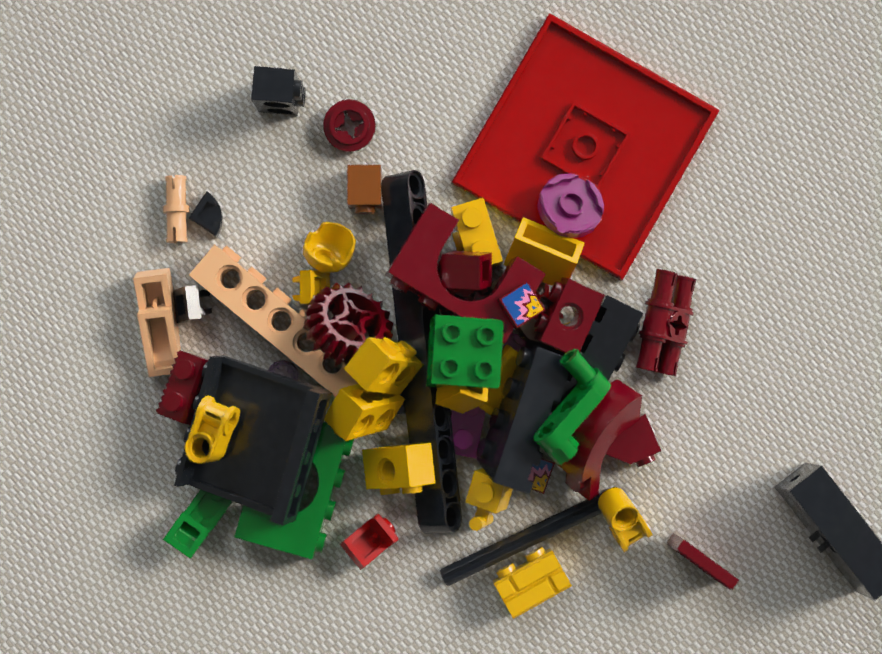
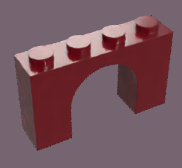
(417, 271)

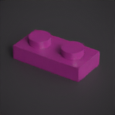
(467, 431)

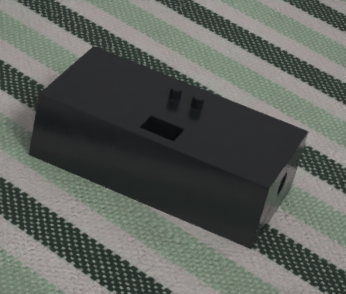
(835, 527)

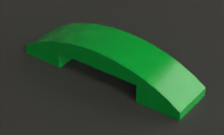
(197, 522)

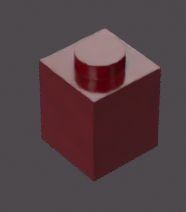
(466, 270)

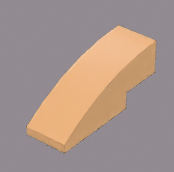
(157, 320)

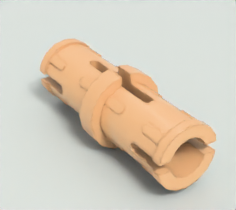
(176, 209)

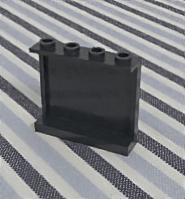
(271, 443)

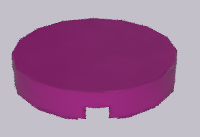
(570, 206)

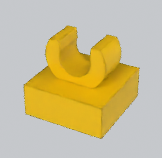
(310, 284)

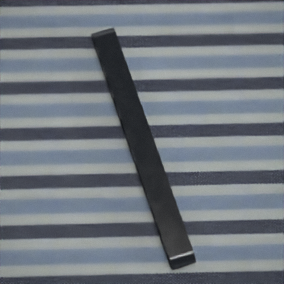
(427, 422)

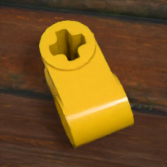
(215, 425)
(623, 518)

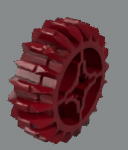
(352, 316)

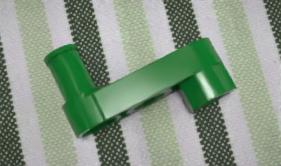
(556, 432)

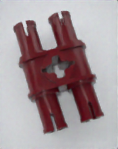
(666, 322)

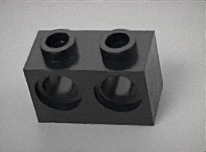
(277, 91)

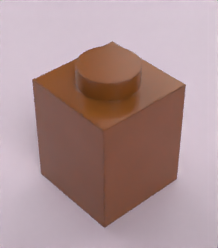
(364, 188)

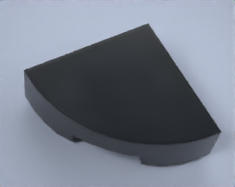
(208, 214)

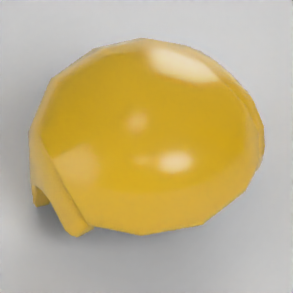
(329, 247)

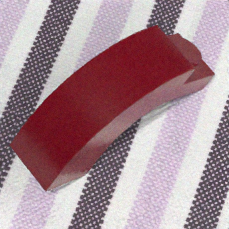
(610, 418)

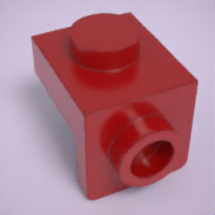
(369, 540)

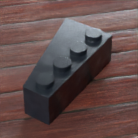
(607, 339)
(527, 403)

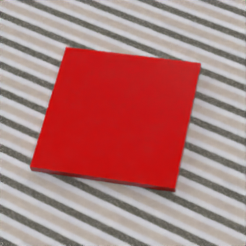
(592, 116)

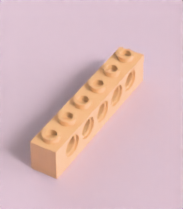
(211, 274)

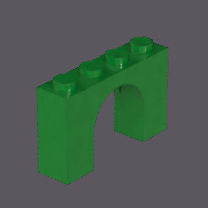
(305, 534)

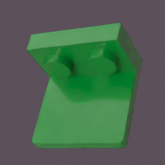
(464, 352)

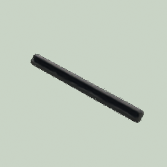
(521, 541)

